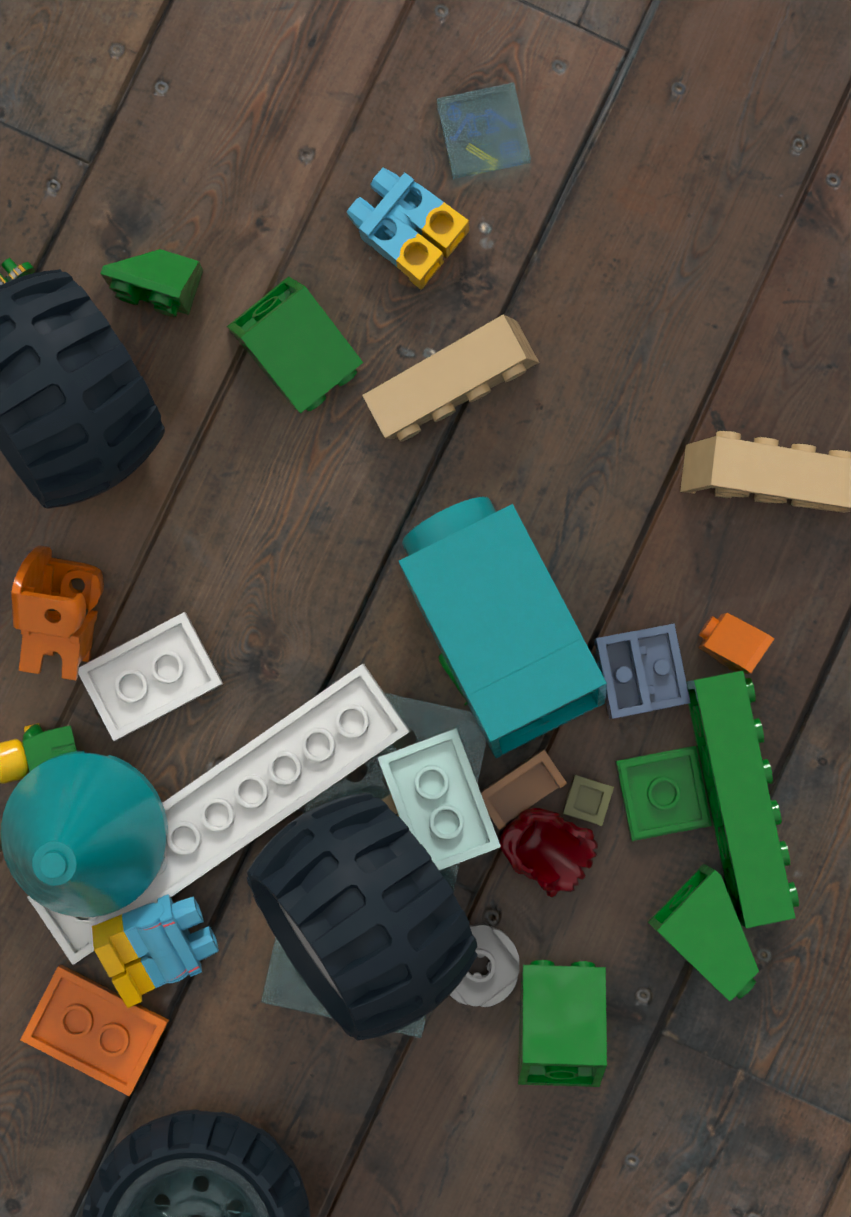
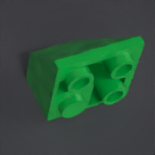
(156, 278)

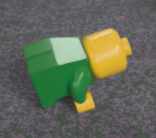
(37, 746)

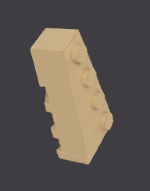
(450, 378)
(768, 471)

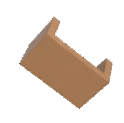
(521, 788)

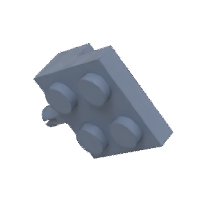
(642, 671)

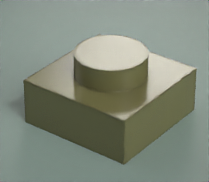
(588, 800)

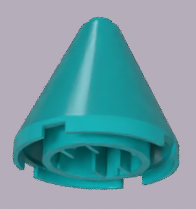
(84, 834)

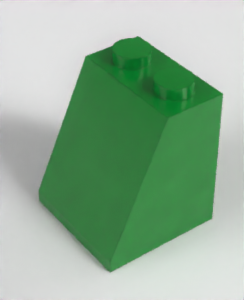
(296, 345)
(708, 934)
(562, 1024)

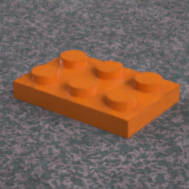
(94, 1030)

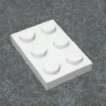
(149, 676)

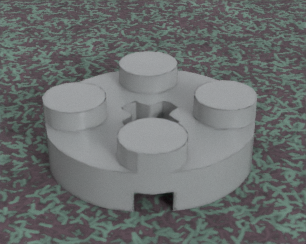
(502, 968)

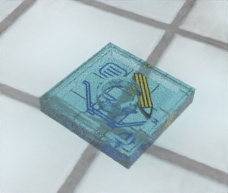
(483, 130)

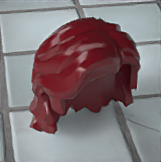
(548, 849)

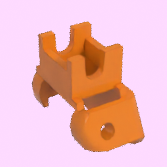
(45, 585)

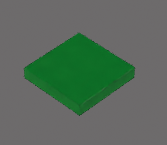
(663, 793)

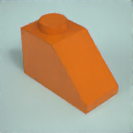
(734, 642)

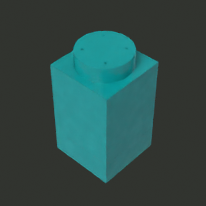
(500, 623)

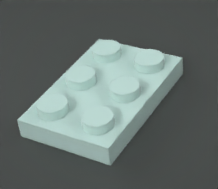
(440, 799)

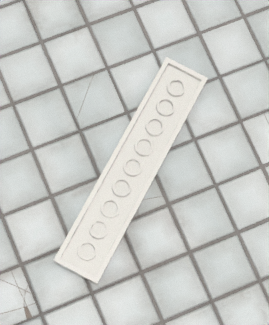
(256, 791)

